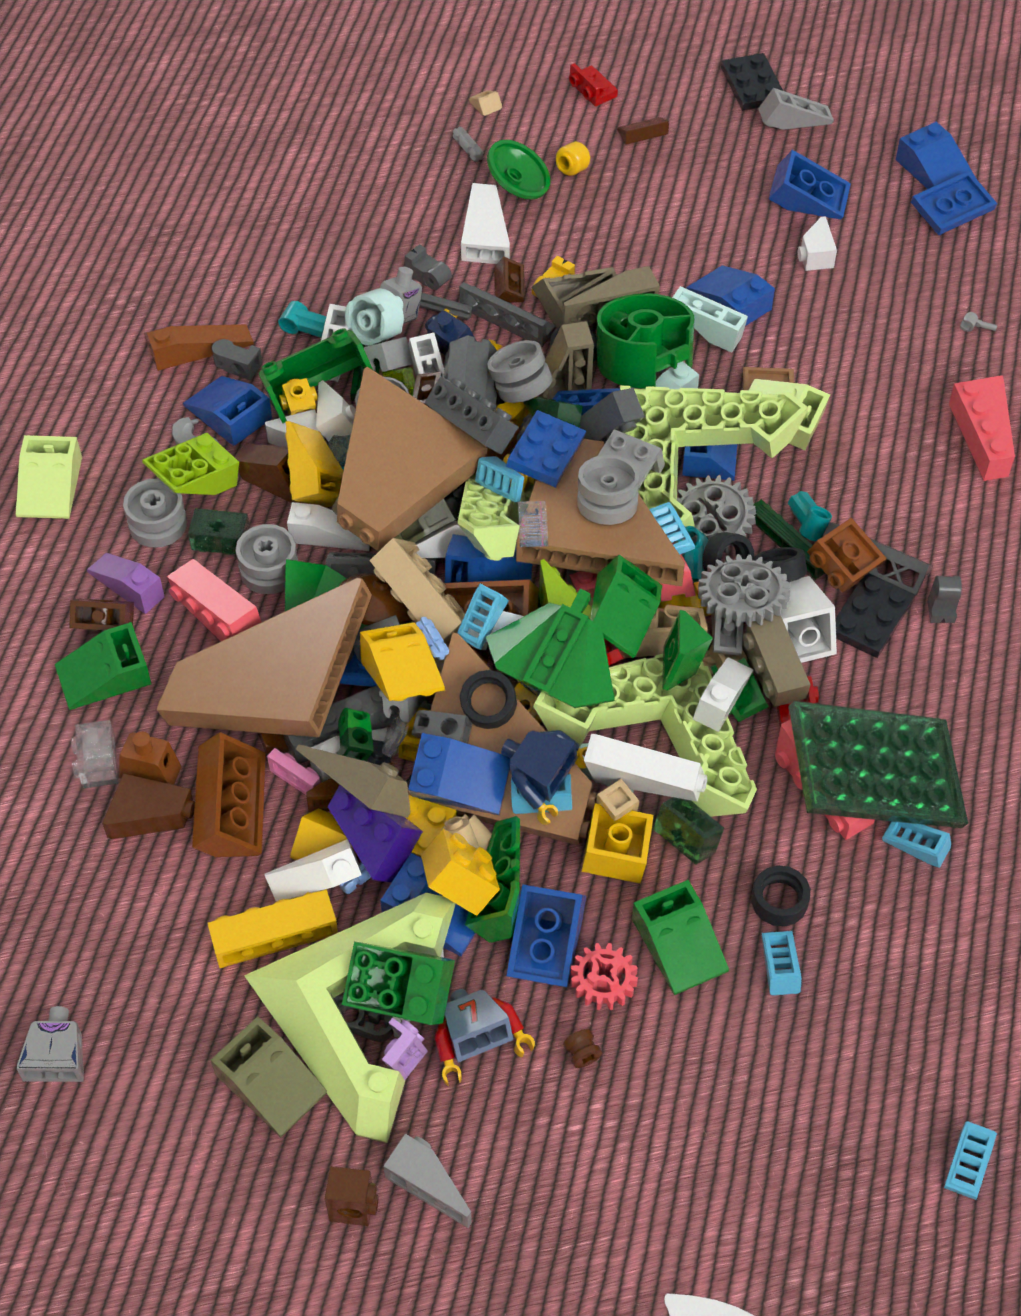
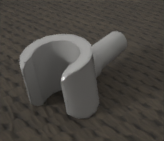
(971, 320)

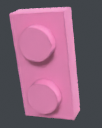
(289, 770)

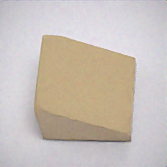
(486, 102)

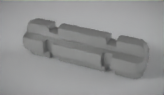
(468, 144)

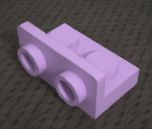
(406, 1051)

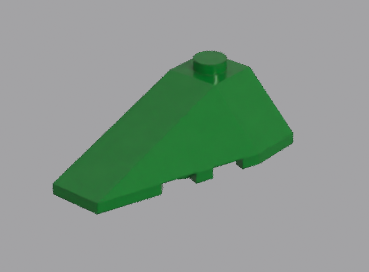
(499, 916)

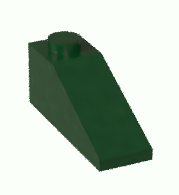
(561, 410)

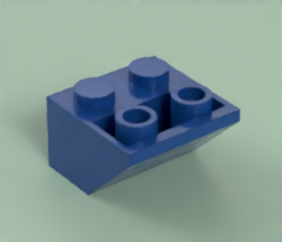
(710, 460)

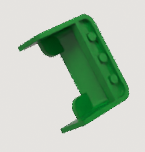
(316, 363)

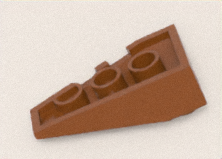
(185, 344)

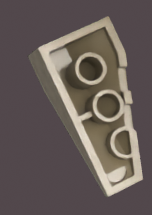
(588, 304)
(370, 783)

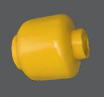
(572, 158)

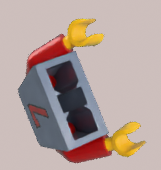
(474, 1026)

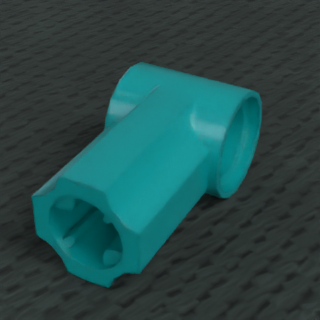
(298, 318)
(813, 518)
(694, 557)

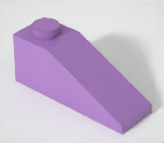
(129, 580)

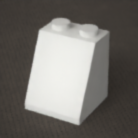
(810, 620)

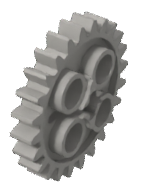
(731, 503)
(744, 590)

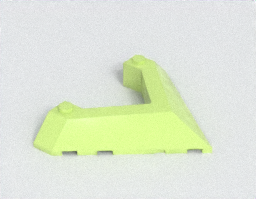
(709, 418)
(490, 519)
(642, 699)
(301, 1000)

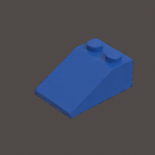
(931, 155)
(808, 188)
(736, 290)
(459, 774)
(411, 883)
(546, 935)

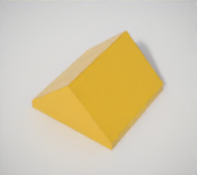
(316, 833)

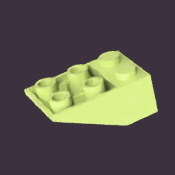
(813, 398)
(47, 476)

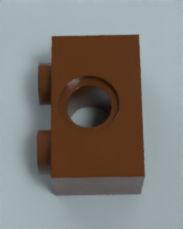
(99, 614)
(351, 1196)

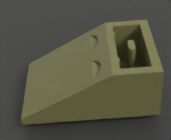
(268, 1076)

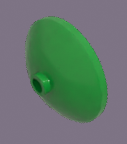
(518, 169)

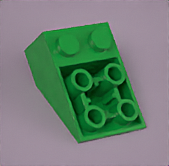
(625, 604)
(103, 667)
(679, 937)
(398, 983)

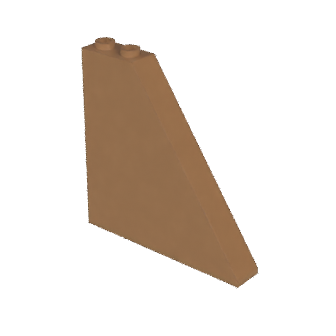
(399, 462)
(591, 546)
(273, 674)
(487, 701)

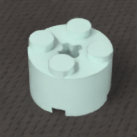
(375, 316)

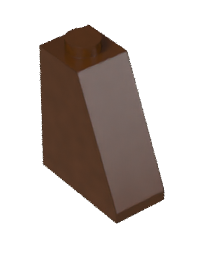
(266, 468)
(147, 807)

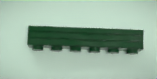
(783, 534)

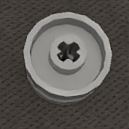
(520, 371)
(608, 489)
(154, 513)
(263, 557)

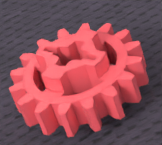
(607, 964)

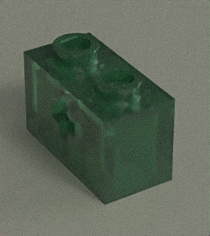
(217, 530)
(688, 829)

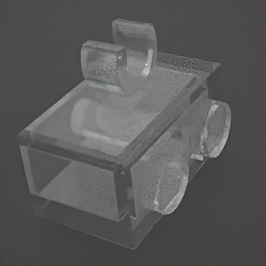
(95, 754)

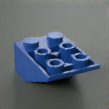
(231, 408)
(469, 564)

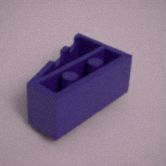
(377, 837)

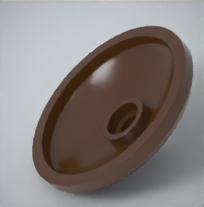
(382, 603)

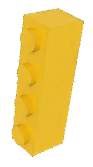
(272, 928)

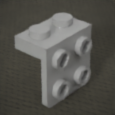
(639, 452)

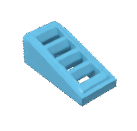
(497, 477)
(675, 530)
(478, 602)
(925, 853)
(785, 980)
(976, 1140)

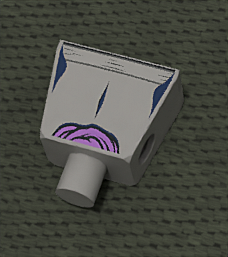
(407, 290)
(52, 1050)

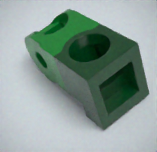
(355, 734)

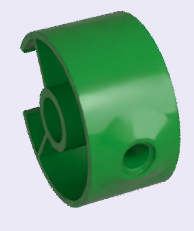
(643, 337)

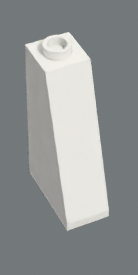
(484, 228)
(643, 769)

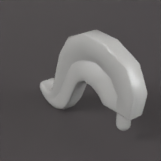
(183, 430)

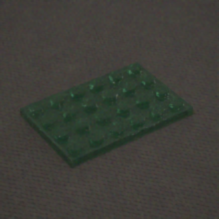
(877, 765)

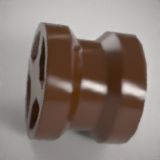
(582, 1048)

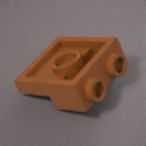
(846, 555)

